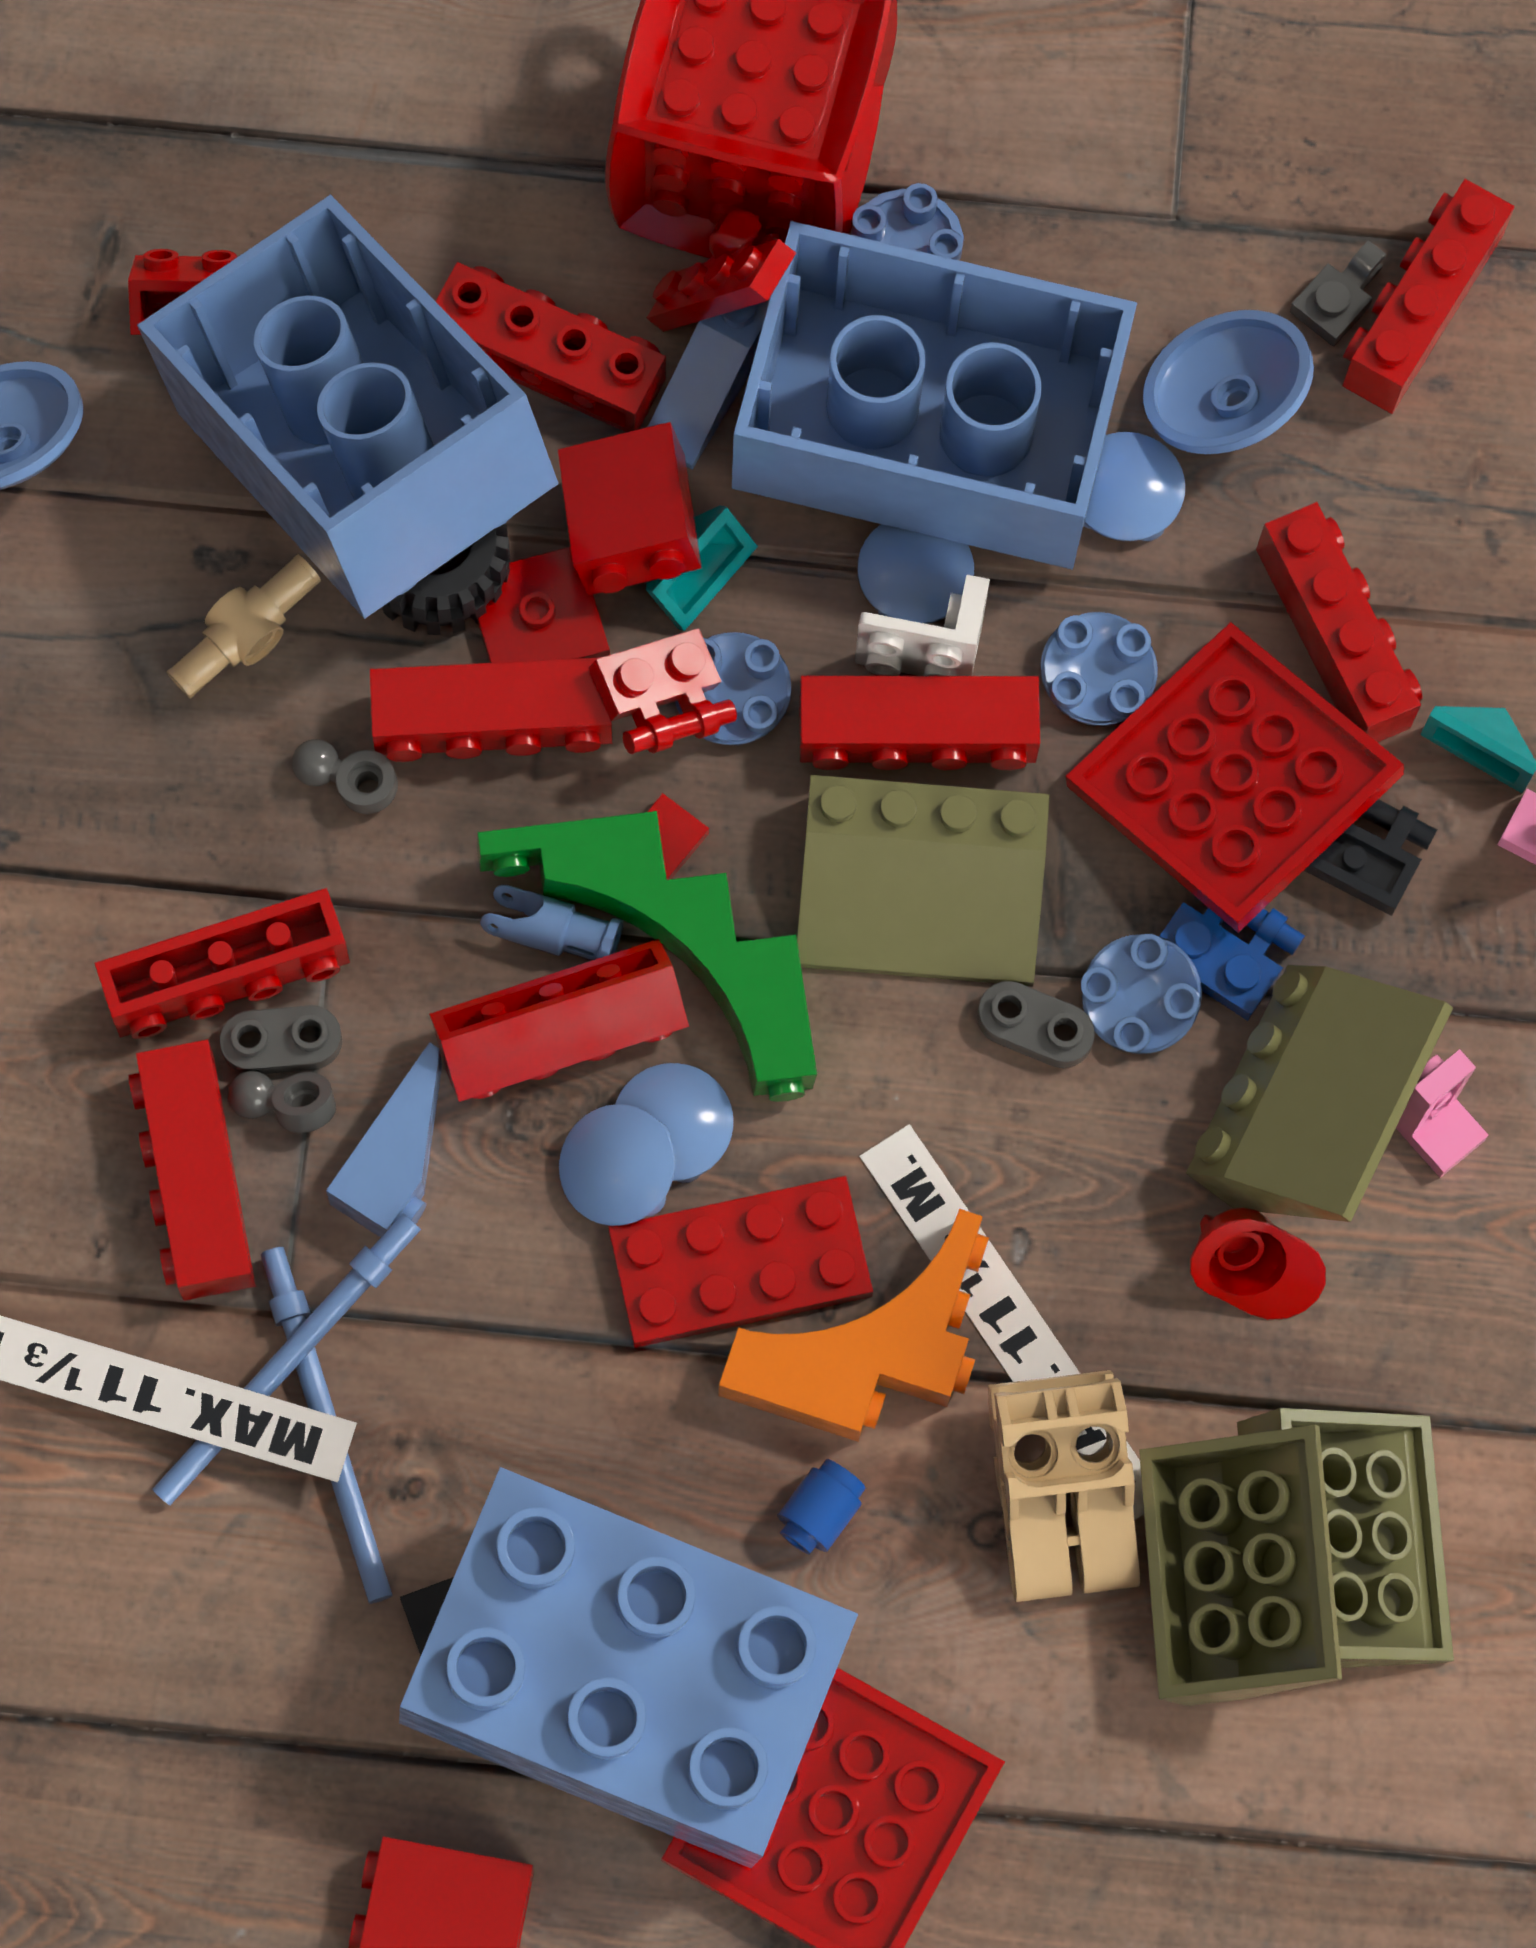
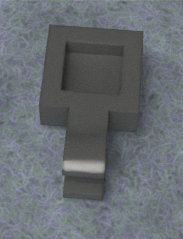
(1337, 299)

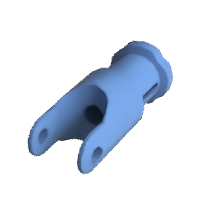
(552, 925)

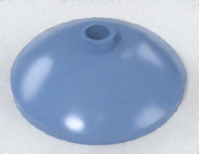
(1228, 382)
(37, 418)

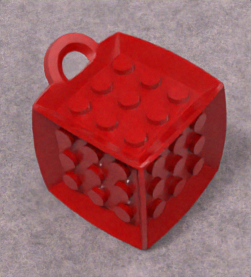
(748, 113)

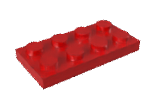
(740, 1261)

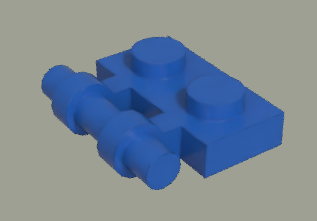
(1227, 966)

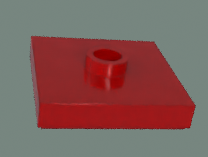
(543, 614)

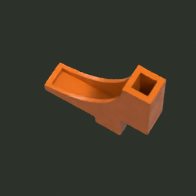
(904, 1345)

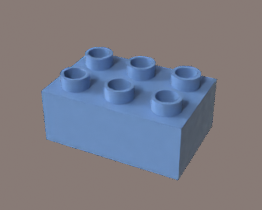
(931, 395)
(349, 405)
(627, 1668)

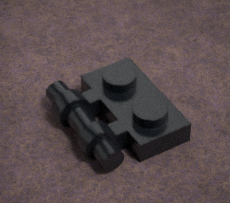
(1374, 867)

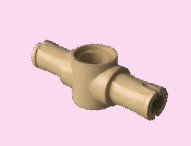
(244, 626)

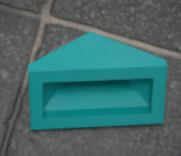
(722, 551)
(1485, 740)

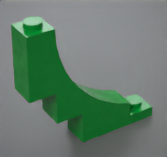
(621, 870)

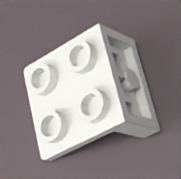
(921, 649)

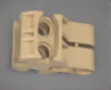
(1035, 1491)

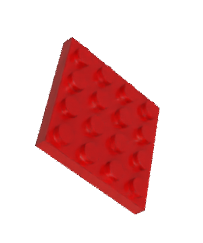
(1234, 776)
(861, 1827)

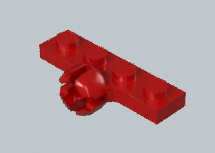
(735, 277)

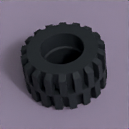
(459, 593)

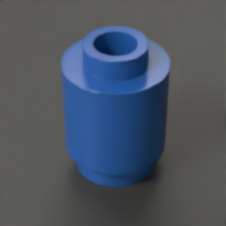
(821, 1507)

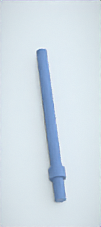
(369, 1268)
(290, 1311)

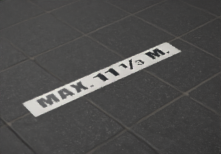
(996, 1299)
(174, 1400)

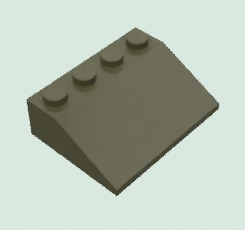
(922, 880)
(1317, 1094)
(1380, 1533)
(1240, 1566)

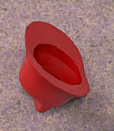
(1256, 1265)

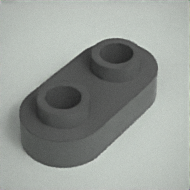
(1033, 1028)
(280, 1044)

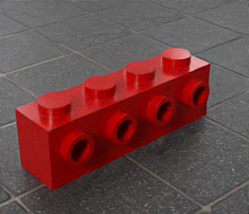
(1427, 296)
(554, 350)
(1337, 622)
(487, 708)
(919, 721)
(223, 964)
(559, 1020)
(193, 1169)

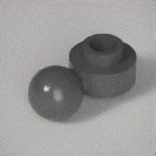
(318, 763)
(300, 1101)

